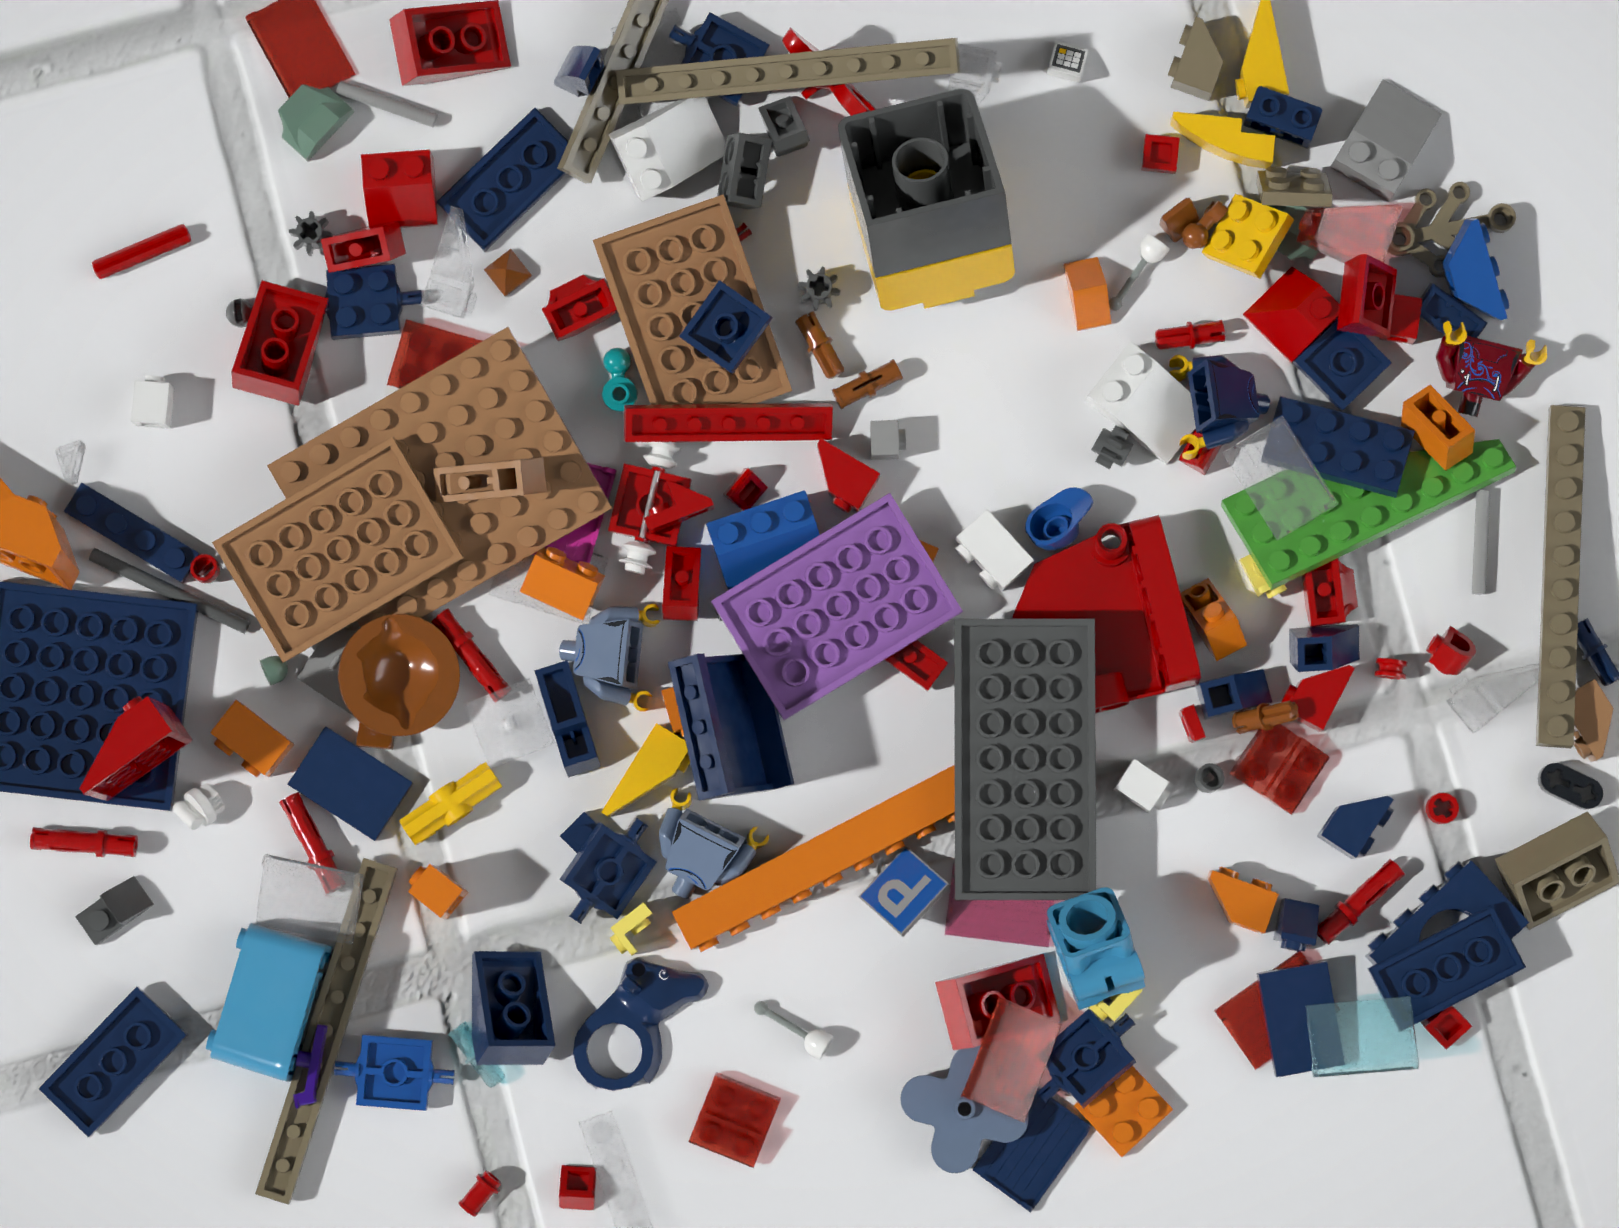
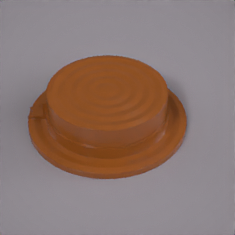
(399, 675)

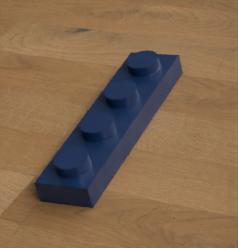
(131, 532)

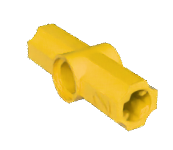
(450, 803)

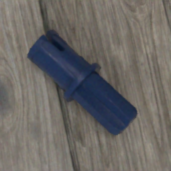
(1596, 654)

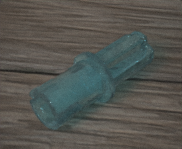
(463, 1039)

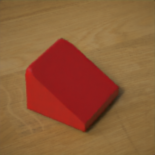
(577, 1187)

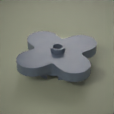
(956, 1136)

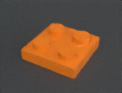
(1126, 1111)

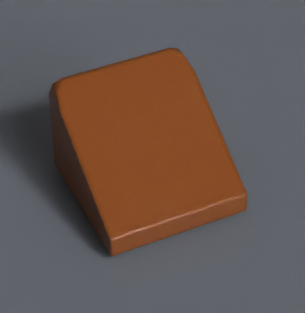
(1178, 218)
(371, 739)

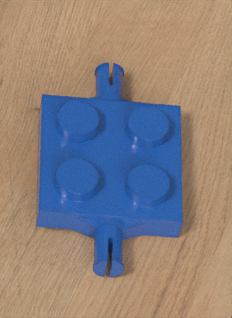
(394, 1072)

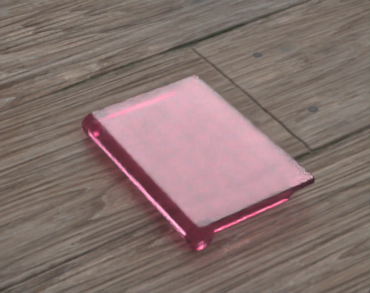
(998, 919)

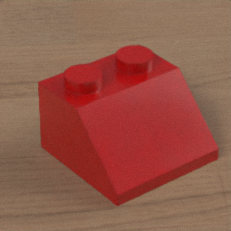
(400, 188)

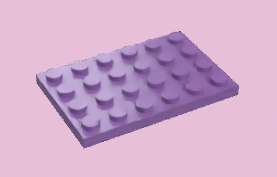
(836, 606)

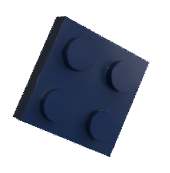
(1342, 364)

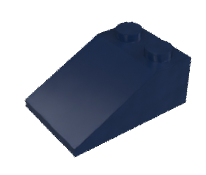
(510, 1009)

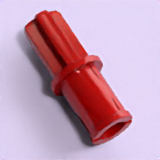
(1190, 335)

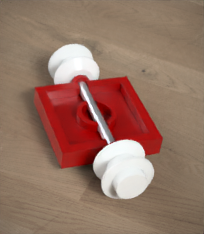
(636, 494)

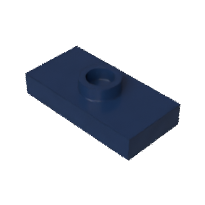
(1441, 307)

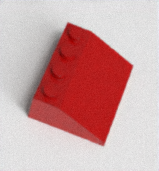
(136, 744)

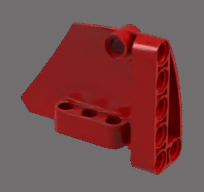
(1136, 608)

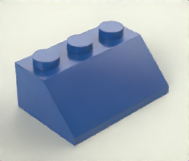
(761, 536)

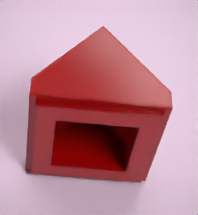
(1203, 459)
(745, 490)

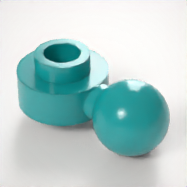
(617, 363)

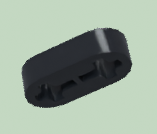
(1573, 778)

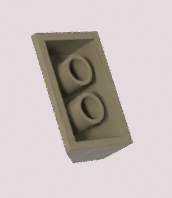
(1558, 869)

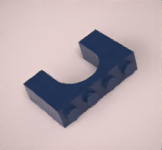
(1463, 891)

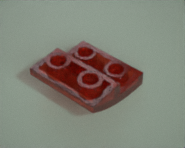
(1279, 766)
(734, 1120)

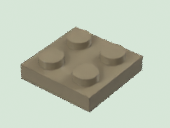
(1300, 188)

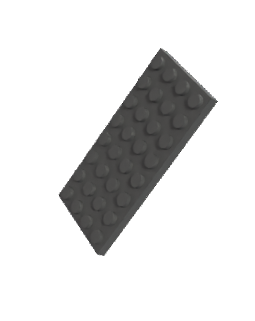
(1024, 759)

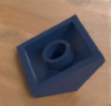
(725, 327)

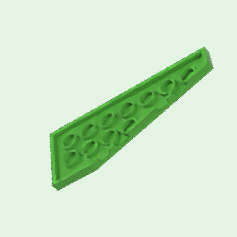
(1362, 513)

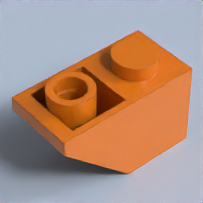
(1213, 619)
(1243, 902)

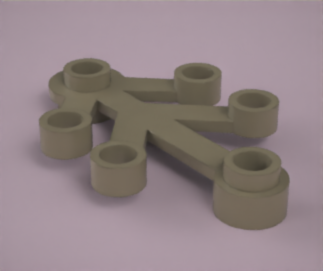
(1441, 230)

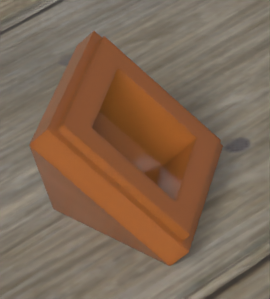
(507, 272)

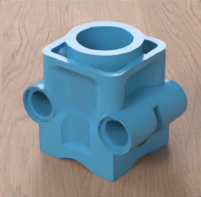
(1095, 947)

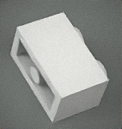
(993, 551)

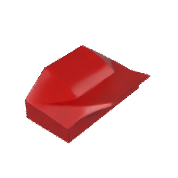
(578, 306)
(1329, 593)

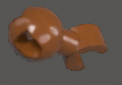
(1196, 234)

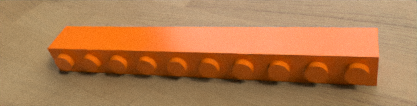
(817, 861)

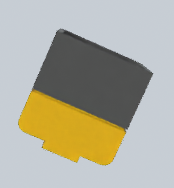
(927, 200)

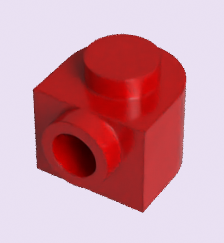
(1451, 651)

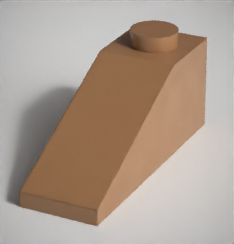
(490, 480)

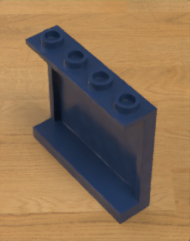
(729, 727)

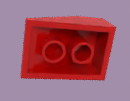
(449, 41)
(279, 343)
(972, 997)

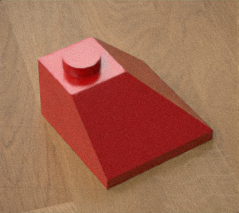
(1293, 313)

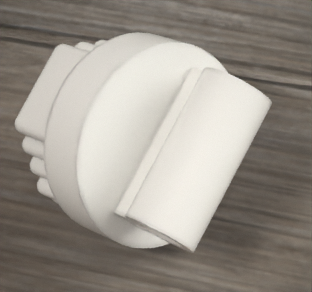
(199, 806)

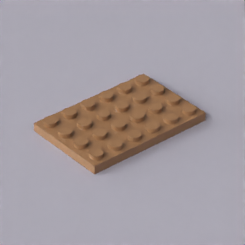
(659, 282)
(338, 549)

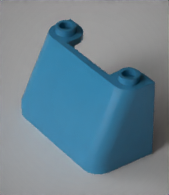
(268, 1001)

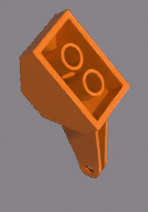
(34, 540)

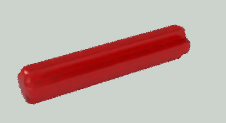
(141, 251)

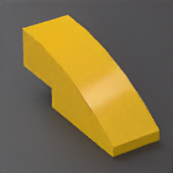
(1224, 138)

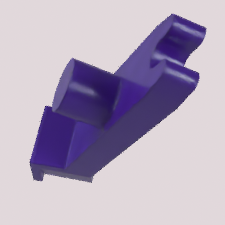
(313, 1062)

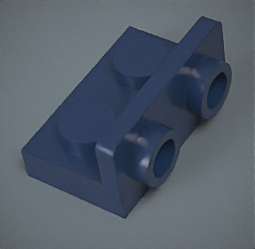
(1283, 117)

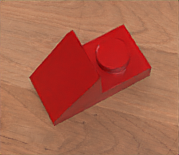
(687, 505)

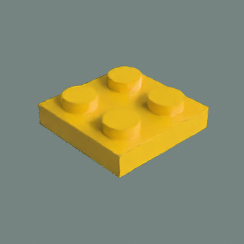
(1248, 236)

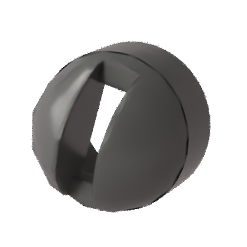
(246, 309)
(1213, 785)

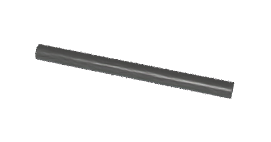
(168, 590)

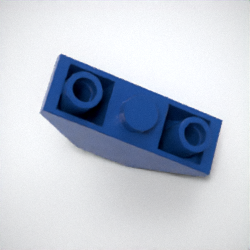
(1473, 272)

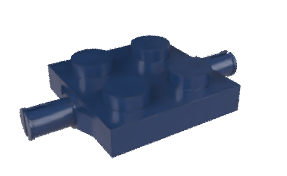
(716, 42)
(366, 302)
(608, 870)
(1087, 1058)

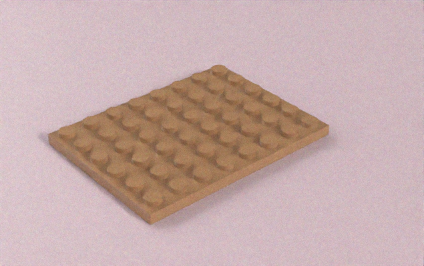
(467, 413)

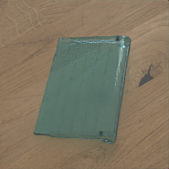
(1362, 1037)

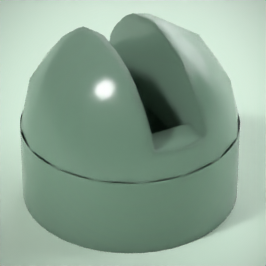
(274, 669)

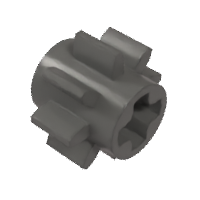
(314, 225)
(812, 281)
(1112, 447)

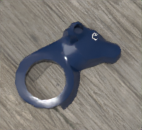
(640, 1002)

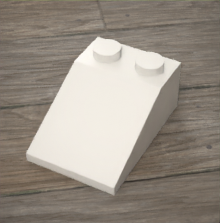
(669, 146)
(1145, 402)

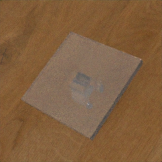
(510, 723)

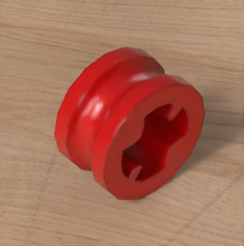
(1391, 668)
(1443, 797)

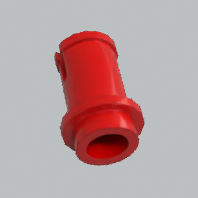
(480, 1193)

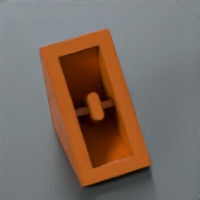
(1088, 293)

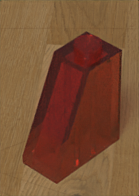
(1350, 230)

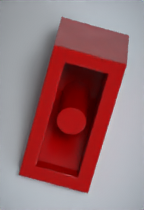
(363, 246)
(846, 477)
(1318, 696)

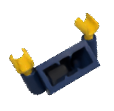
(1221, 400)

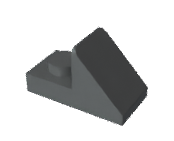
(784, 126)
(114, 910)

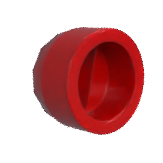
(201, 565)

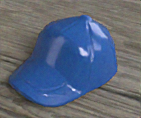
(1057, 520)

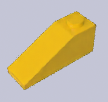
(1262, 58)
(654, 764)

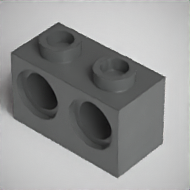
(744, 170)

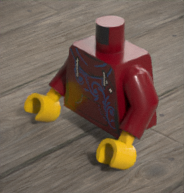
(1482, 367)

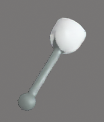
(1151, 251)
(815, 1042)

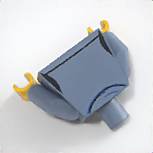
(610, 652)
(701, 849)

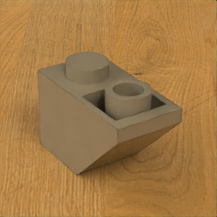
(1199, 64)

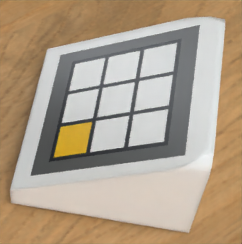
(1067, 61)

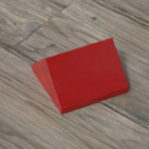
(1367, 297)

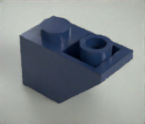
(1323, 647)
(1233, 693)
(1352, 824)
(1296, 925)

